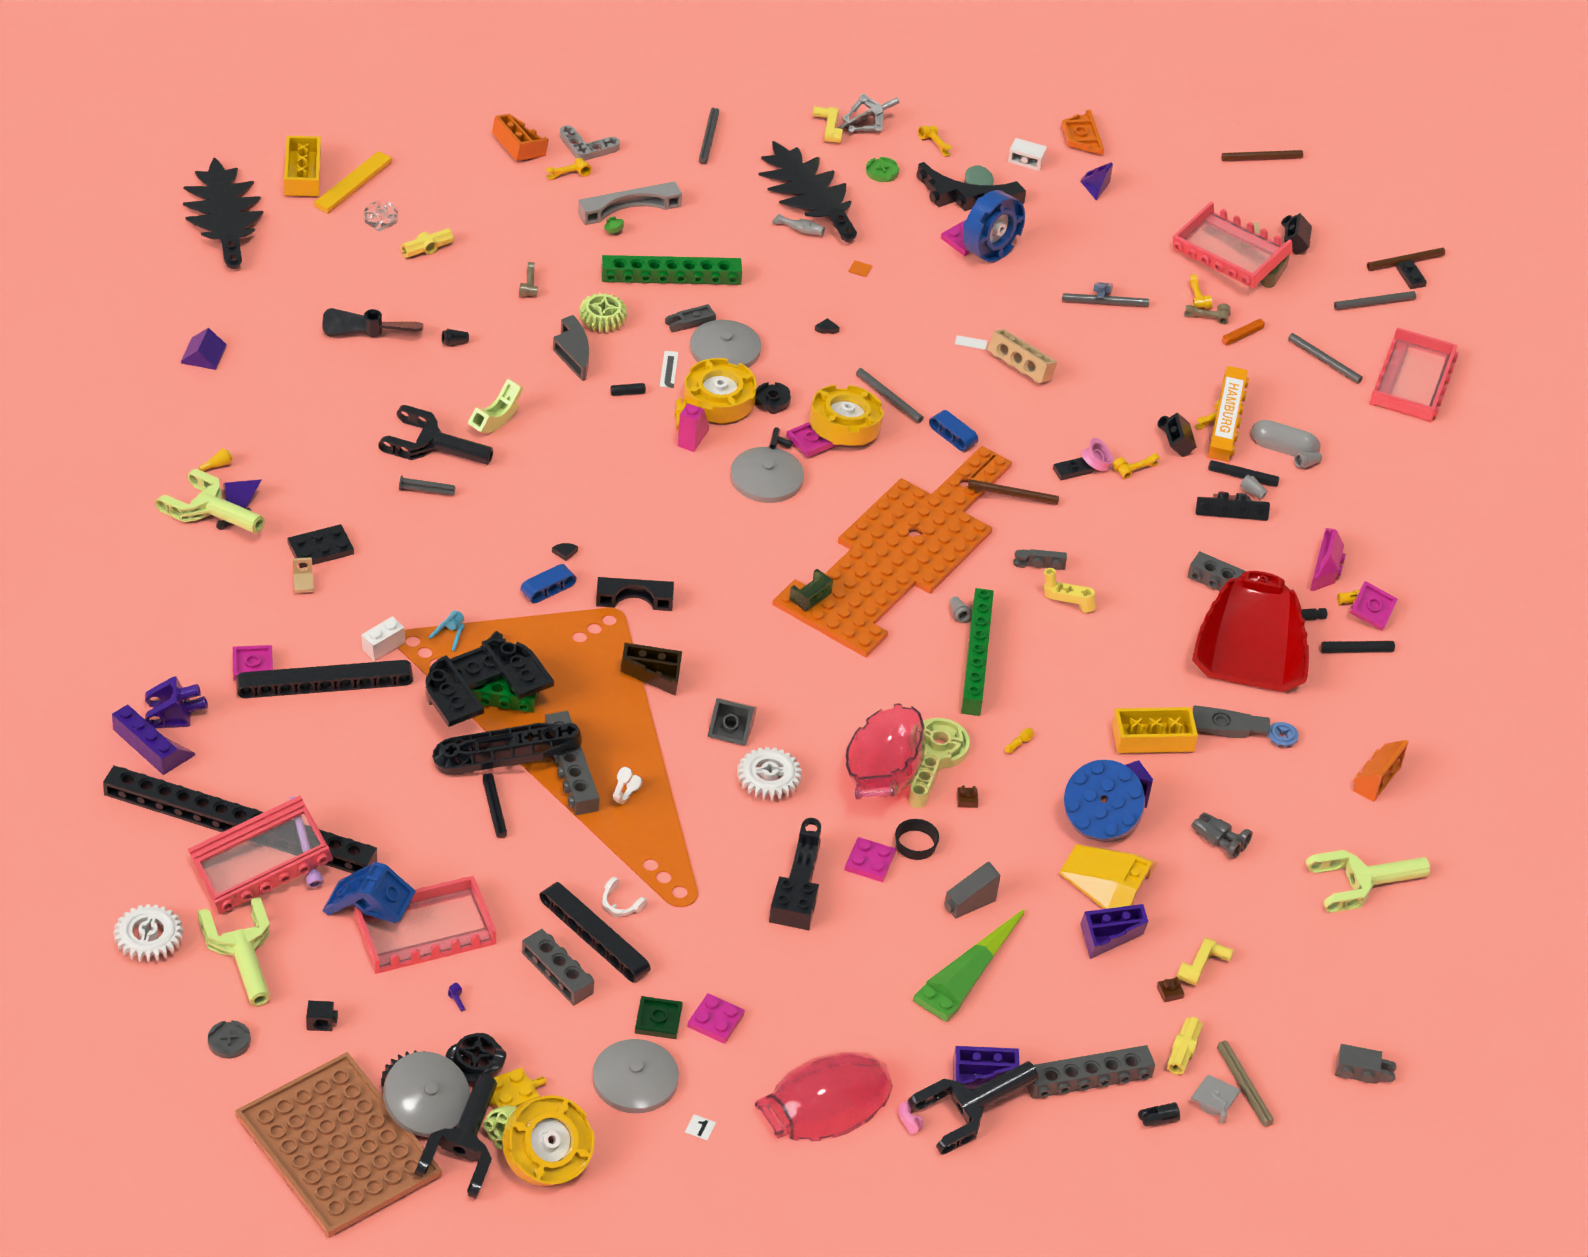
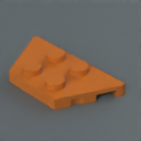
(1082, 133)

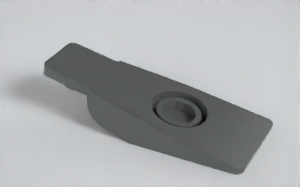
(1228, 722)

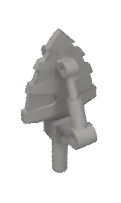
(875, 110)

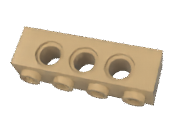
(1011, 349)

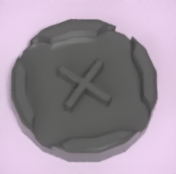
(229, 1039)

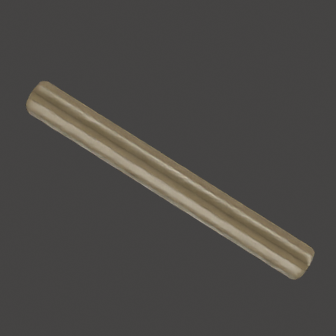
(1245, 1083)

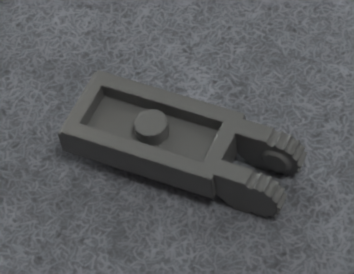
(690, 317)
(1040, 559)

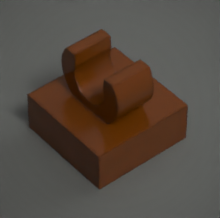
(967, 797)
(1170, 989)

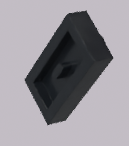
(1411, 274)

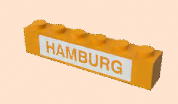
(1228, 413)

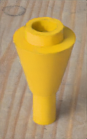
(221, 458)

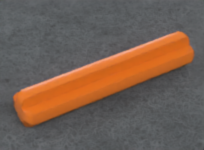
(1243, 331)

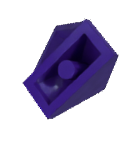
(1097, 179)
(240, 491)

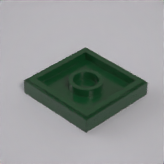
(658, 1017)

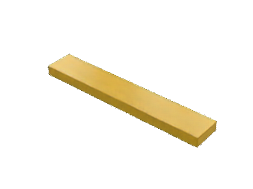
(353, 182)

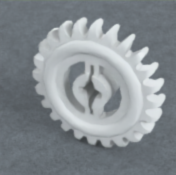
(768, 782)
(148, 941)

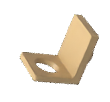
(303, 577)

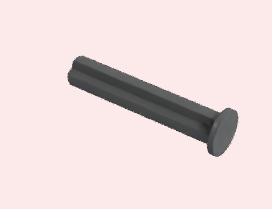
(426, 486)

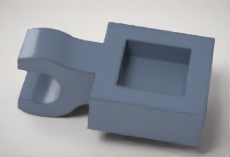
(1103, 289)

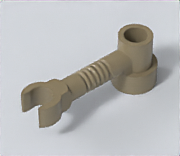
(528, 288)
(1222, 313)

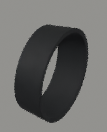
(916, 825)

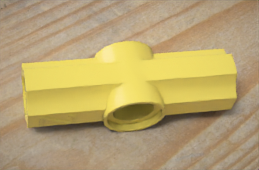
(427, 243)
(1184, 1046)

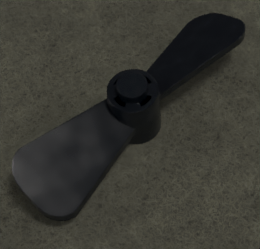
(341, 322)

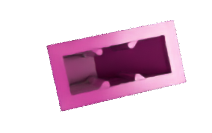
(692, 427)

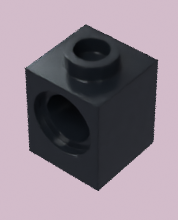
(321, 1015)

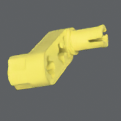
(832, 133)
(1069, 593)
(1209, 947)

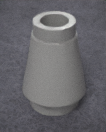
(1306, 459)
(1253, 487)
(959, 609)

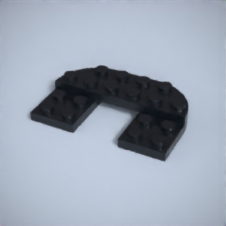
(451, 680)

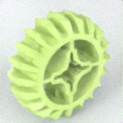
(603, 312)

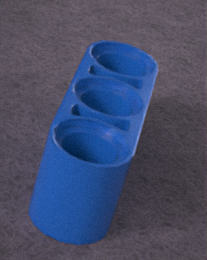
(953, 430)
(548, 583)

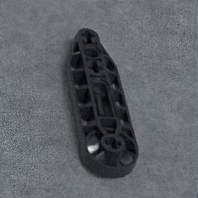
(504, 747)

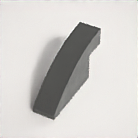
(573, 346)

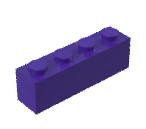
(148, 742)

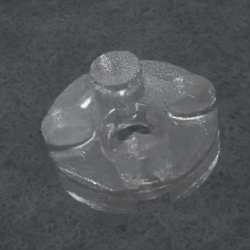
(388, 216)

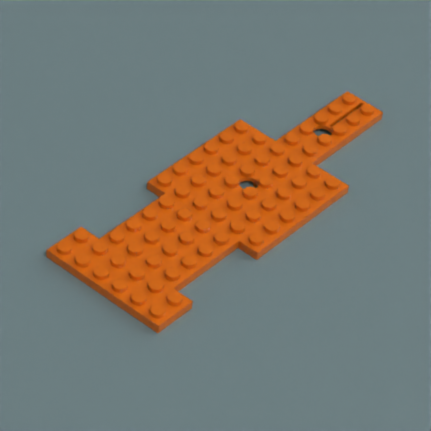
(889, 562)

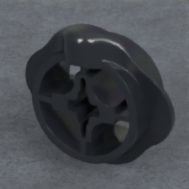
(477, 1055)

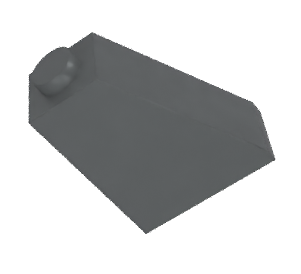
(973, 891)

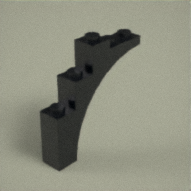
(947, 191)

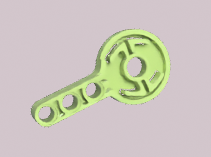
(938, 756)

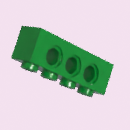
(502, 696)

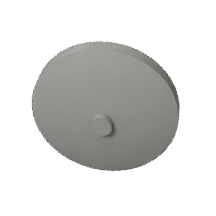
(726, 340)
(767, 474)
(635, 1076)
(425, 1093)

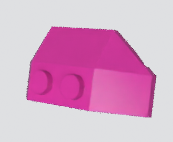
(1329, 560)

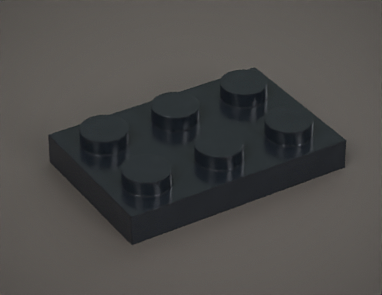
(321, 545)

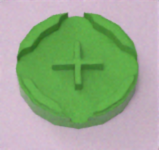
(882, 169)

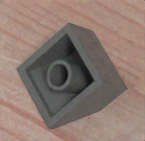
(732, 721)

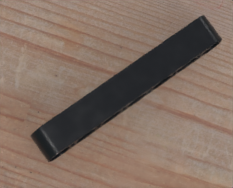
(595, 932)

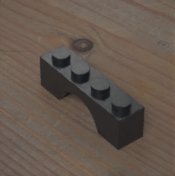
(656, 593)

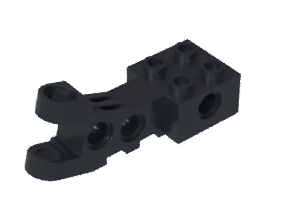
(797, 896)

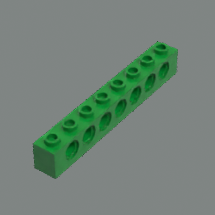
(671, 269)
(977, 652)

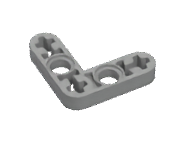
(587, 151)

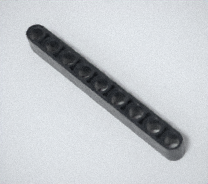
(324, 679)

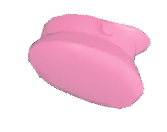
(1097, 455)

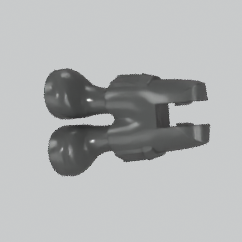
(1217, 831)

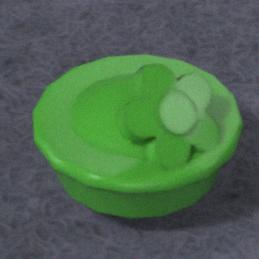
(614, 225)

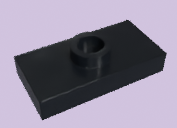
(1072, 468)

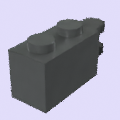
(1363, 1065)

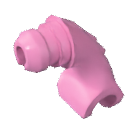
(911, 1122)

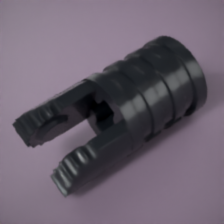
(1159, 1114)

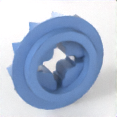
(1284, 729)

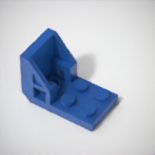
(374, 891)

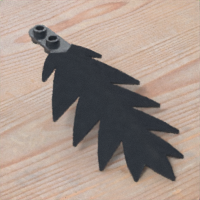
(810, 188)
(224, 209)

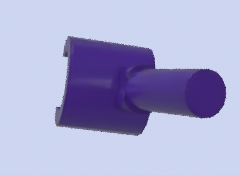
(453, 992)

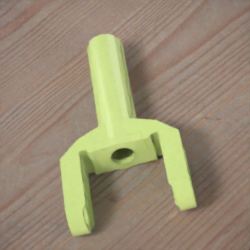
(209, 503)
(1363, 877)
(242, 946)

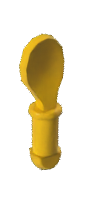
(1025, 736)

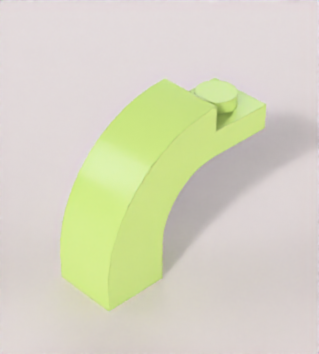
(500, 411)

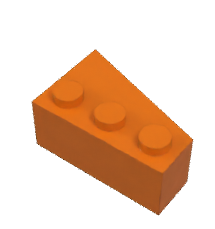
(518, 139)

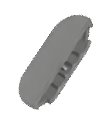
(1284, 438)

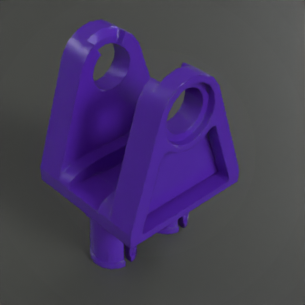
(173, 704)

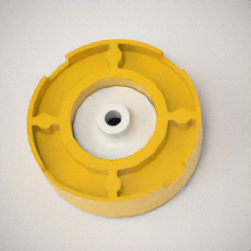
(721, 389)
(846, 415)
(528, 1134)

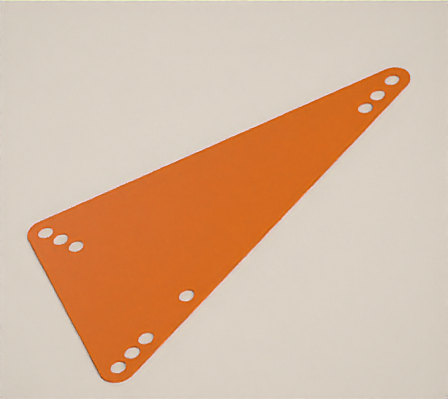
(613, 727)

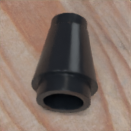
(453, 337)

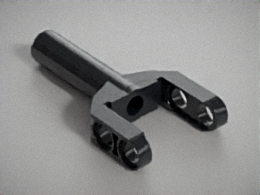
(432, 439)
(972, 1101)
(463, 1139)

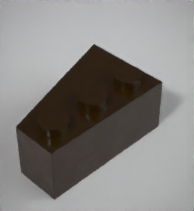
(652, 665)

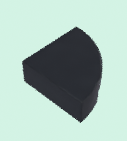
(827, 326)
(565, 550)

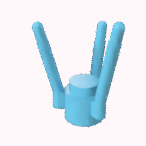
(452, 622)

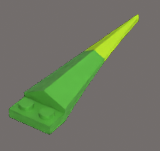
(951, 986)

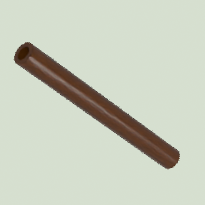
(1262, 155)
(1414, 256)
(1014, 492)

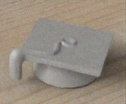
(1215, 1096)

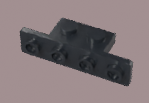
(1232, 506)

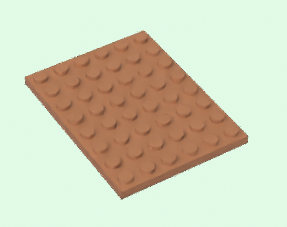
(336, 1144)

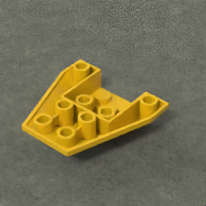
(1107, 875)

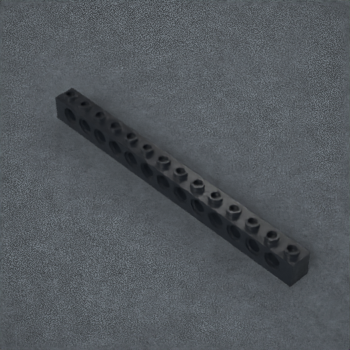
(216, 812)

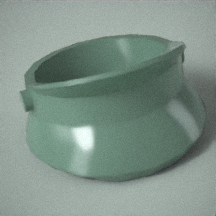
(978, 175)

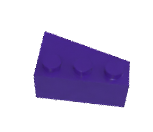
(1112, 927)
(978, 1065)

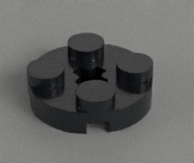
(773, 405)

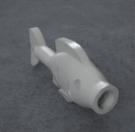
(802, 225)

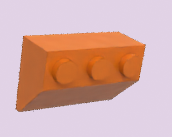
(1380, 769)

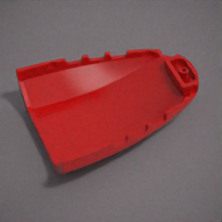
(1254, 634)

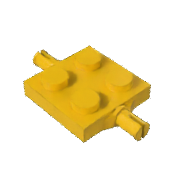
(515, 1088)

